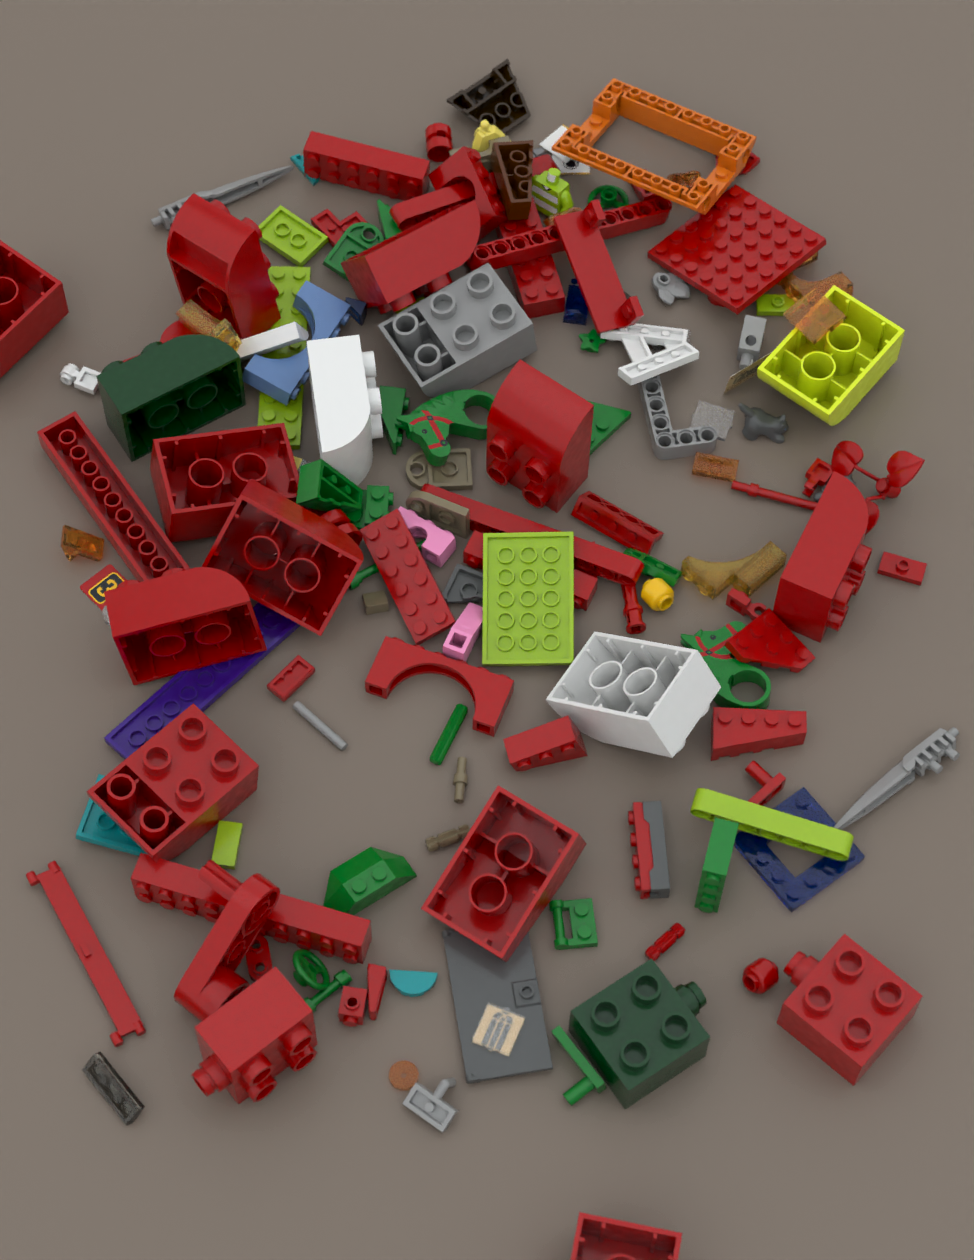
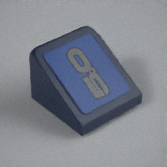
(357, 310)

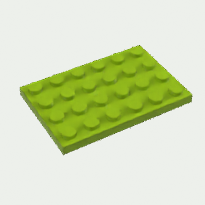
(528, 599)

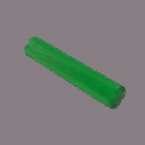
(448, 734)

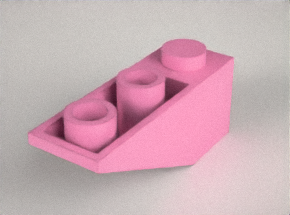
(464, 633)

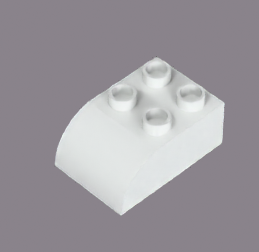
(345, 404)
(635, 693)

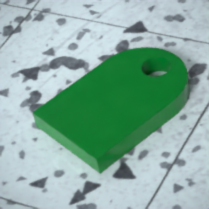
(351, 244)

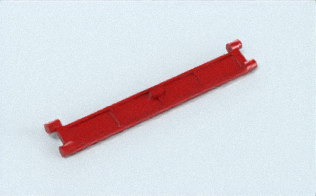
(89, 952)

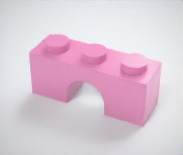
(438, 543)

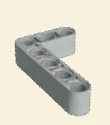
(665, 435)

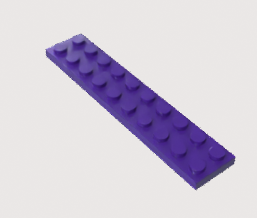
(196, 686)

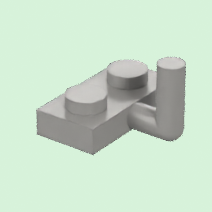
(431, 1105)

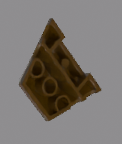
(494, 99)

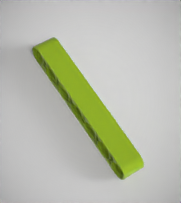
(773, 824)

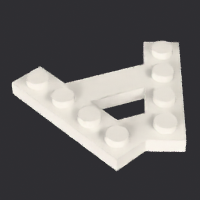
(644, 364)

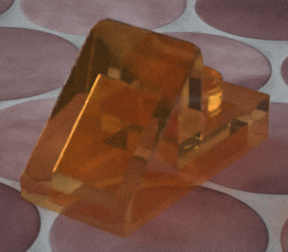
(77, 542)

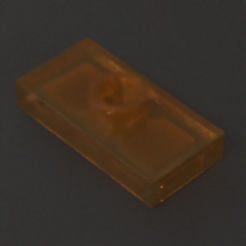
(715, 467)

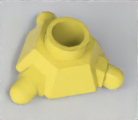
(483, 134)

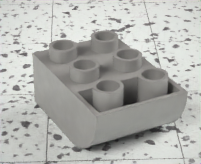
(461, 333)

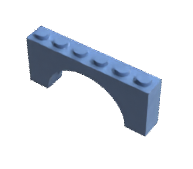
(284, 376)

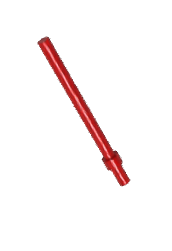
(754, 490)

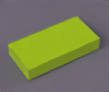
(227, 844)

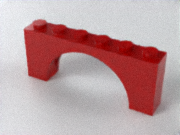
(401, 660)

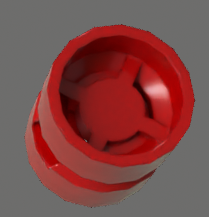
(438, 142)

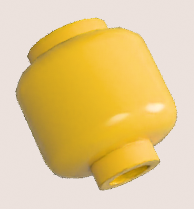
(657, 594)

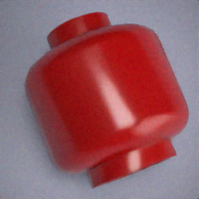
(760, 976)

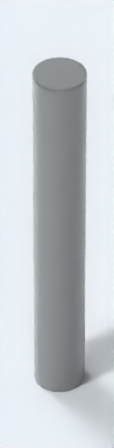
(319, 725)

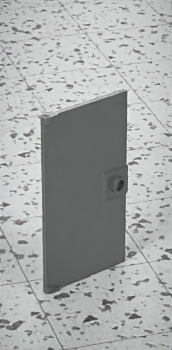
(485, 978)

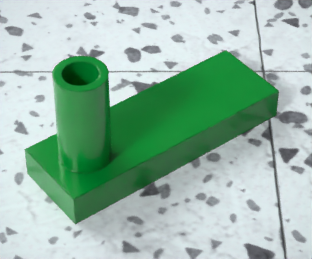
(591, 1079)

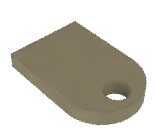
(452, 476)
(441, 512)

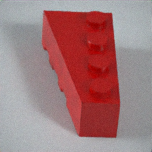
(753, 730)

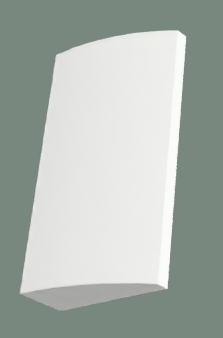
(272, 340)

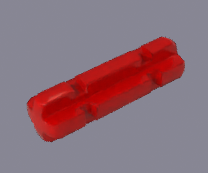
(665, 941)

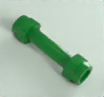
(341, 979)

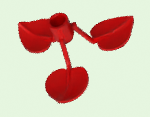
(901, 466)

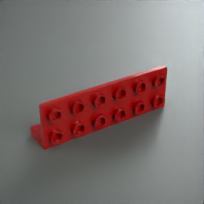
(595, 269)

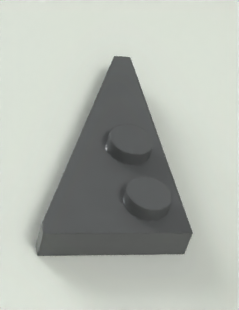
(464, 586)

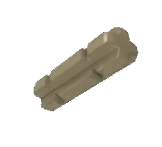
(447, 838)

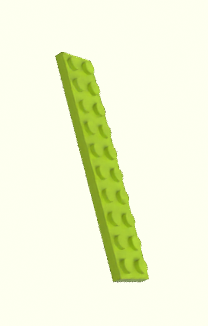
(288, 283)

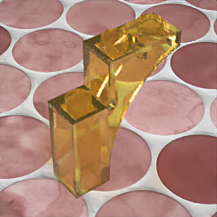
(203, 323)
(744, 574)

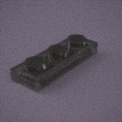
(113, 1088)

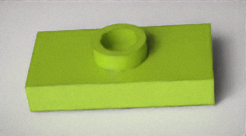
(773, 304)

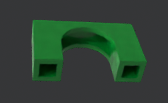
(716, 865)

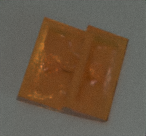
(814, 315)

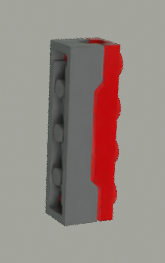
(649, 849)

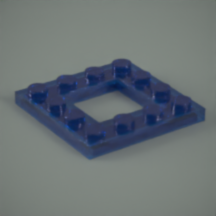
(797, 890)

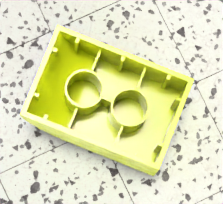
(840, 367)

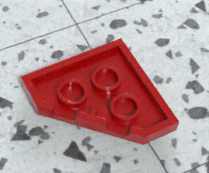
(770, 644)

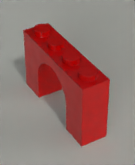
(465, 166)

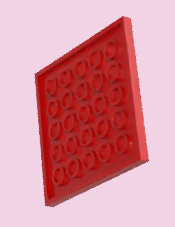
(737, 249)

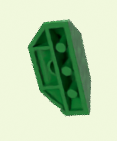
(366, 880)

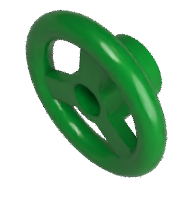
(609, 196)
(306, 973)

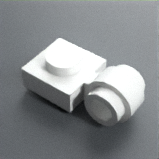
(83, 380)

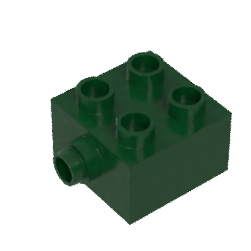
(641, 1031)

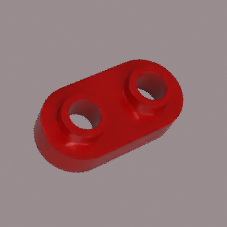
(258, 957)

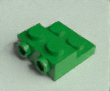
(374, 506)

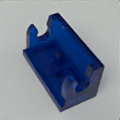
(576, 308)

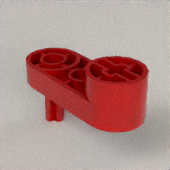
(212, 974)

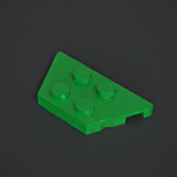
(605, 423)

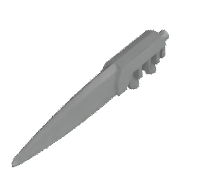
(225, 194)
(924, 756)

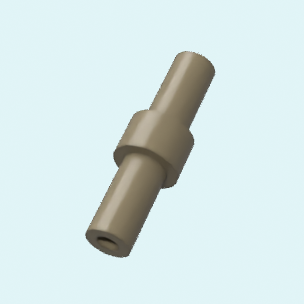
(460, 780)

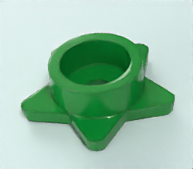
(591, 346)

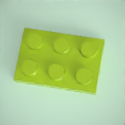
(291, 236)

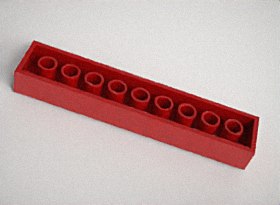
(109, 498)
(290, 920)

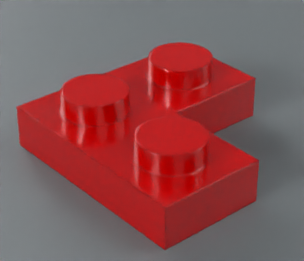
(332, 227)

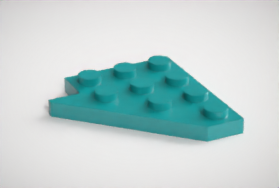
(101, 830)

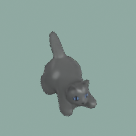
(761, 423)

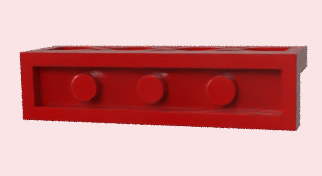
(615, 522)

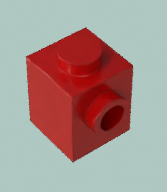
(353, 1006)

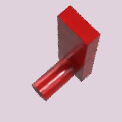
(769, 784)

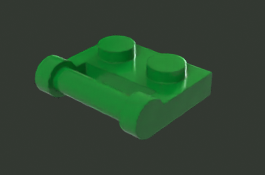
(581, 922)

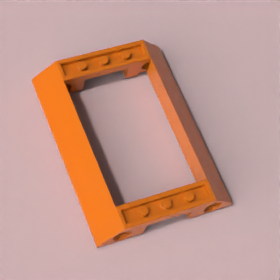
(669, 118)

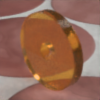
(400, 1068)

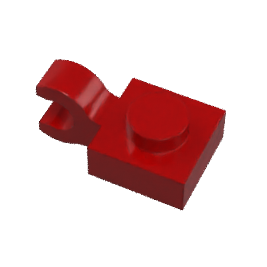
(817, 474)
(742, 604)

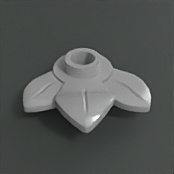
(670, 286)

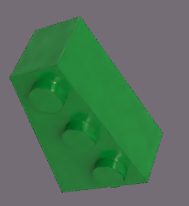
(327, 489)

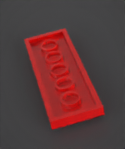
(407, 576)

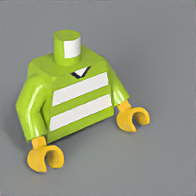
(551, 192)

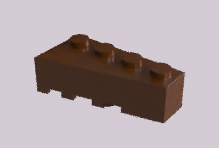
(513, 176)

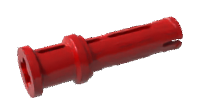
(632, 611)

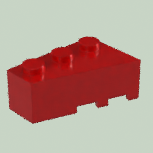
(545, 745)

